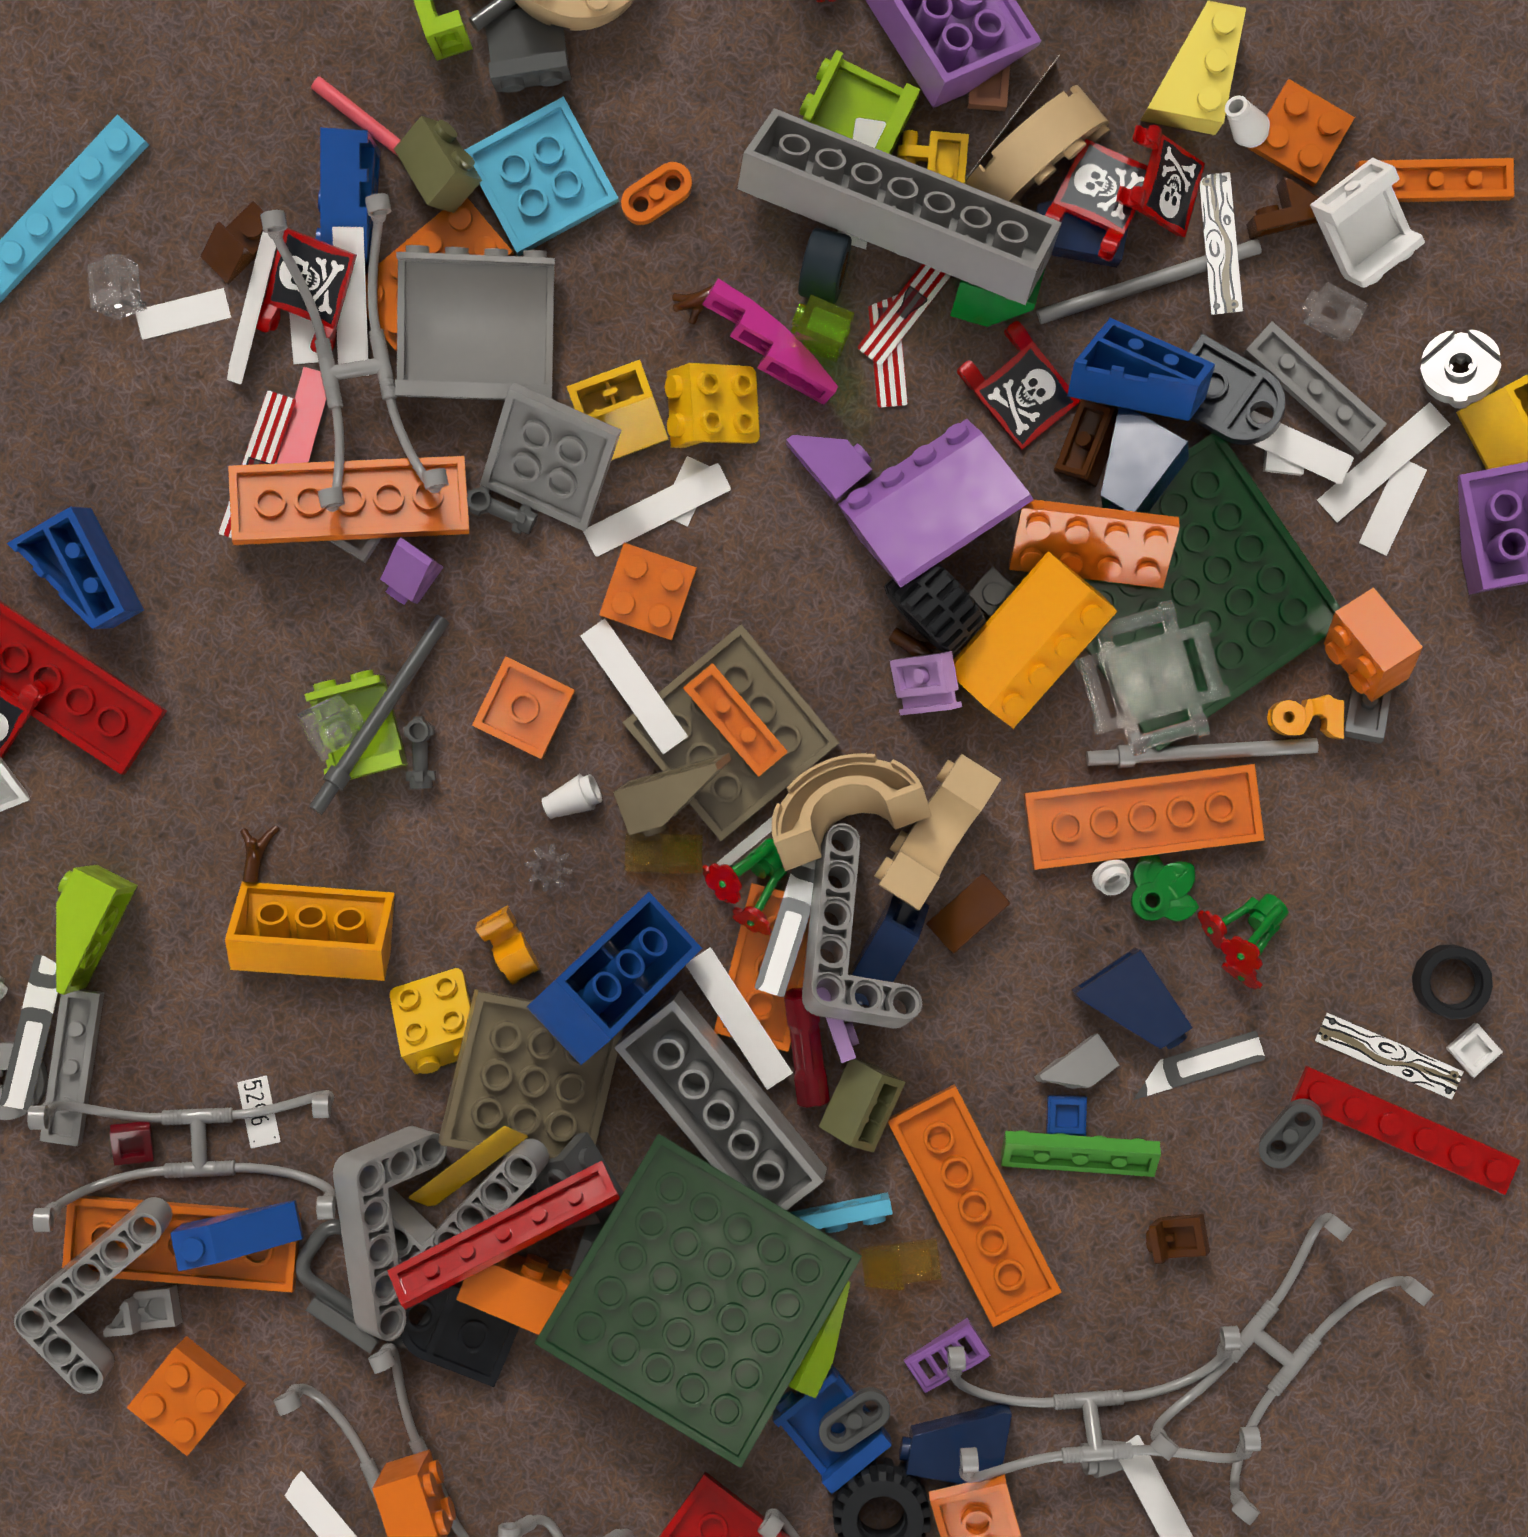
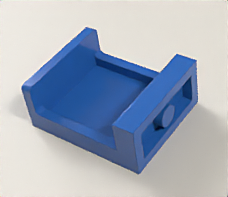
(801, 1420)

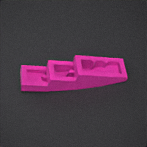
(782, 353)

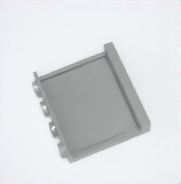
(473, 323)

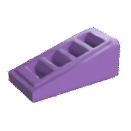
(951, 1336)

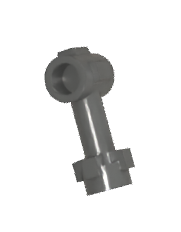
(482, 502)
(419, 732)

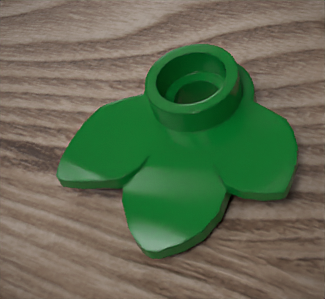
(1169, 887)

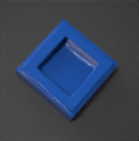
(1066, 1115)

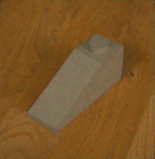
(659, 797)

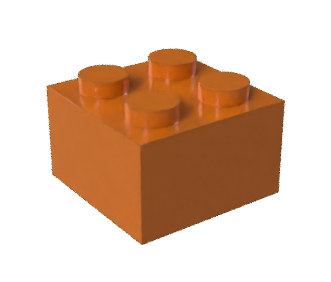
(1372, 645)
(186, 1395)
(413, 1498)

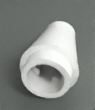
(1247, 122)
(573, 797)

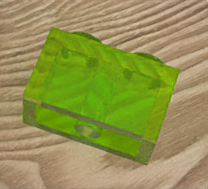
(822, 327)

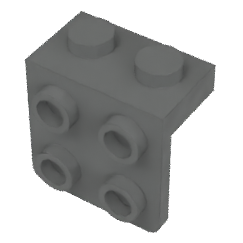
(525, 52)
(575, 1157)

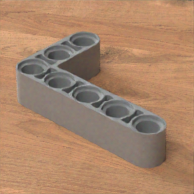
(838, 941)
(485, 1197)
(367, 1223)
(82, 1282)

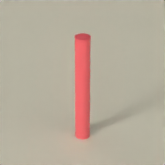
(355, 113)

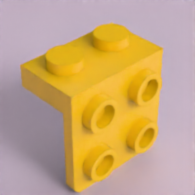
(712, 404)
(431, 1019)

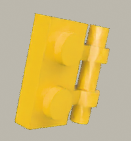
(944, 154)

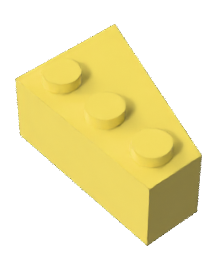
(1201, 74)

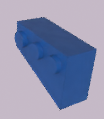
(346, 178)
(1140, 373)
(81, 566)

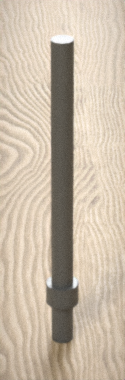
(338, 776)

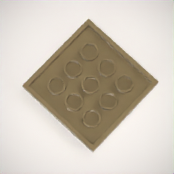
(736, 789)
(522, 1079)

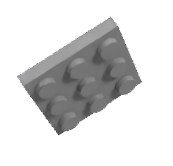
(549, 456)

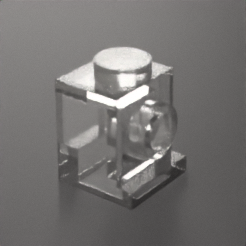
(115, 287)
(1346, 307)
(330, 725)

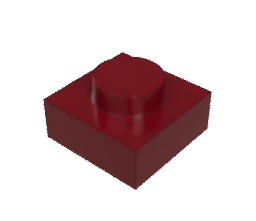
(132, 1143)

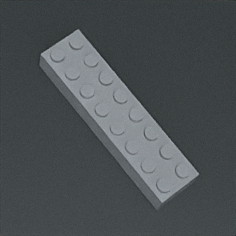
(898, 206)

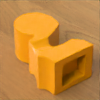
(1293, 719)
(509, 945)

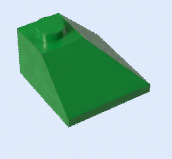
(988, 308)

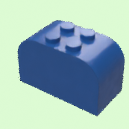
(614, 978)

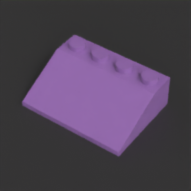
(955, 42)
(934, 502)
(1494, 527)

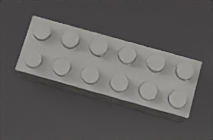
(719, 1103)

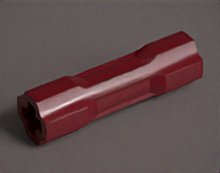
(807, 1053)

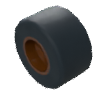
(824, 265)

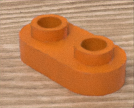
(654, 191)

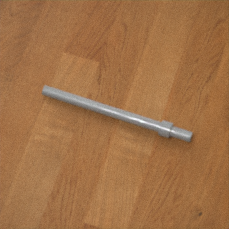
(1137, 285)
(1124, 758)

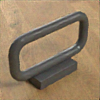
(330, 1304)

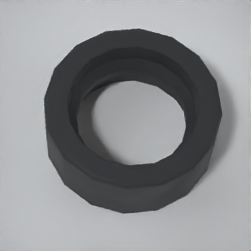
(1482, 979)

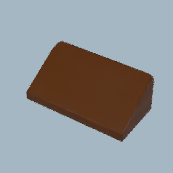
(1087, 442)
(968, 913)

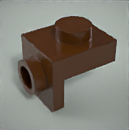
(1177, 1237)

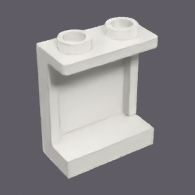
(1366, 223)

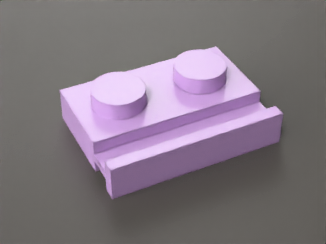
(926, 683)
(843, 1034)

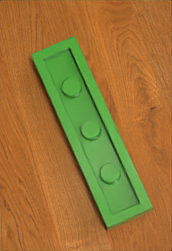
(1080, 1153)

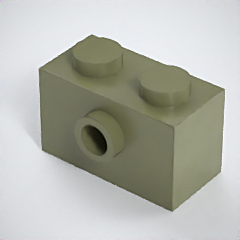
(438, 164)
(861, 1104)

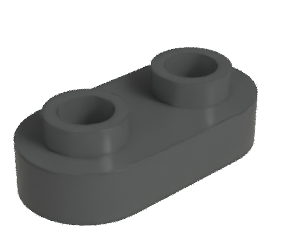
(1293, 1132)
(857, 1421)

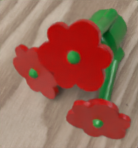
(725, 882)
(1244, 955)

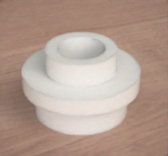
(1112, 877)

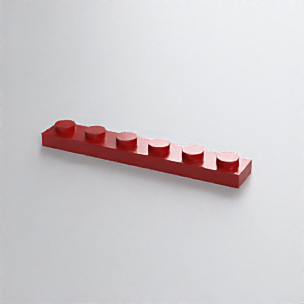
(1407, 1130)
(503, 1235)

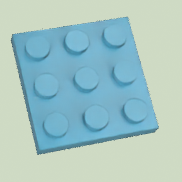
(541, 176)

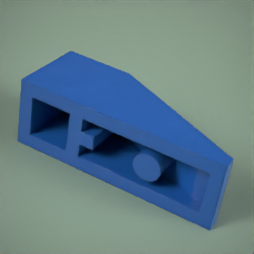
(235, 1235)

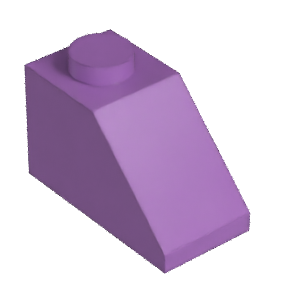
(832, 462)
(409, 572)

